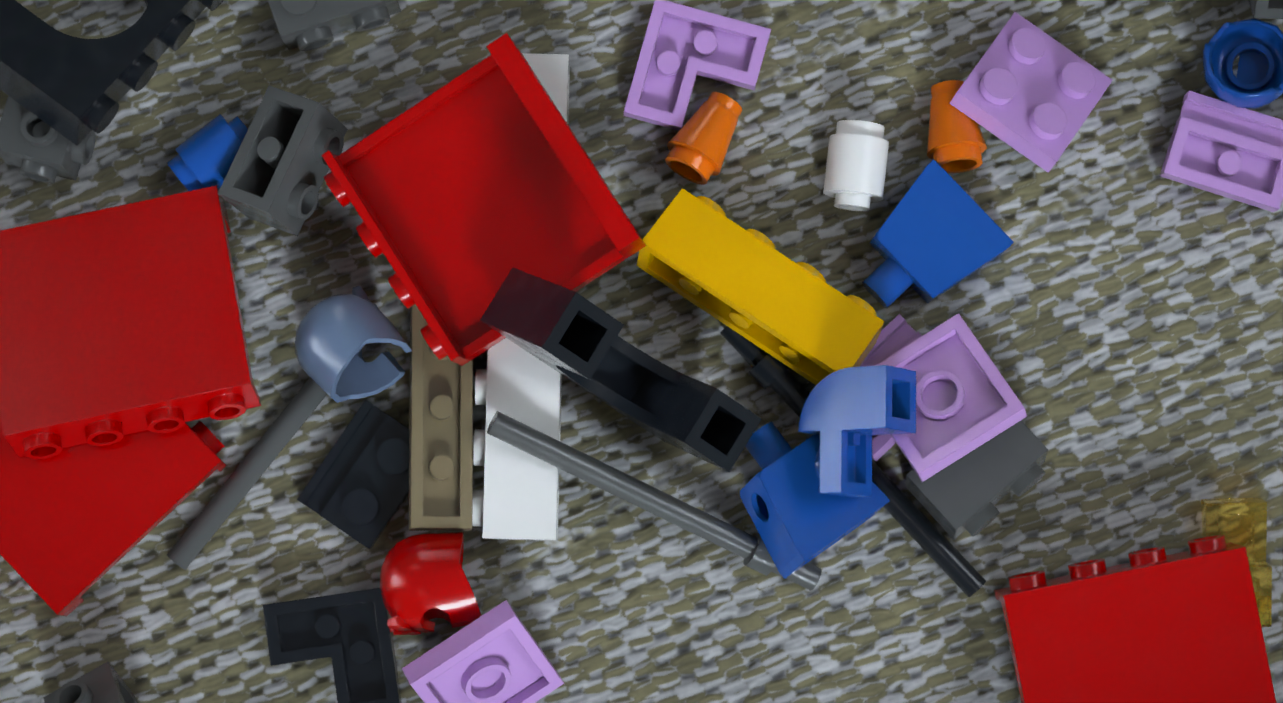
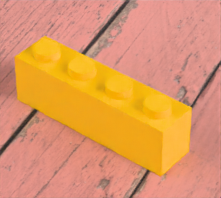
(758, 289)

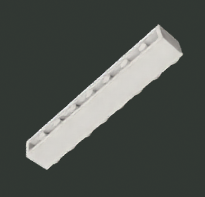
(519, 488)

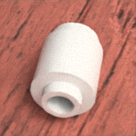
(856, 165)

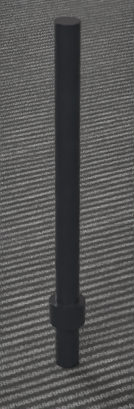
(773, 373)

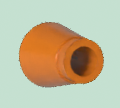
(953, 137)
(703, 141)

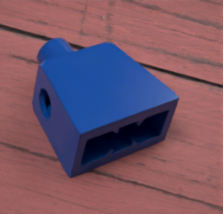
(933, 240)
(787, 503)

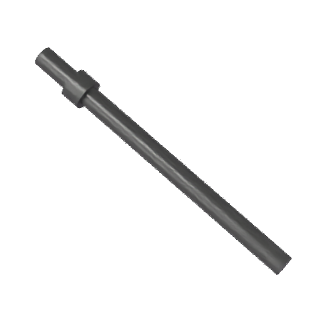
(646, 497)

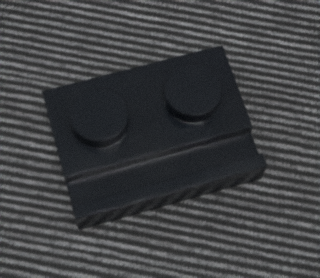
(362, 476)

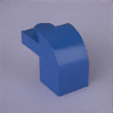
(847, 412)

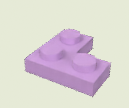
(689, 44)

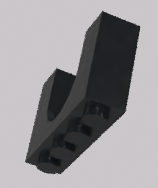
(79, 80)
(586, 349)

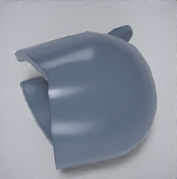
(332, 344)

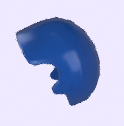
(1259, 66)

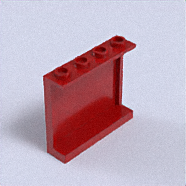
(478, 187)
(120, 324)
(90, 505)
(1141, 629)

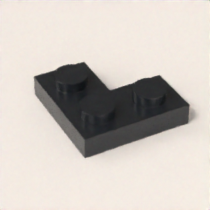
(347, 629)

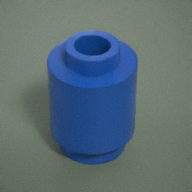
(208, 153)

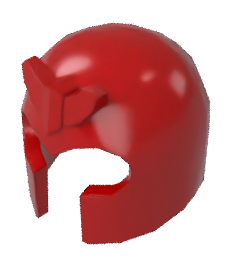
(426, 582)

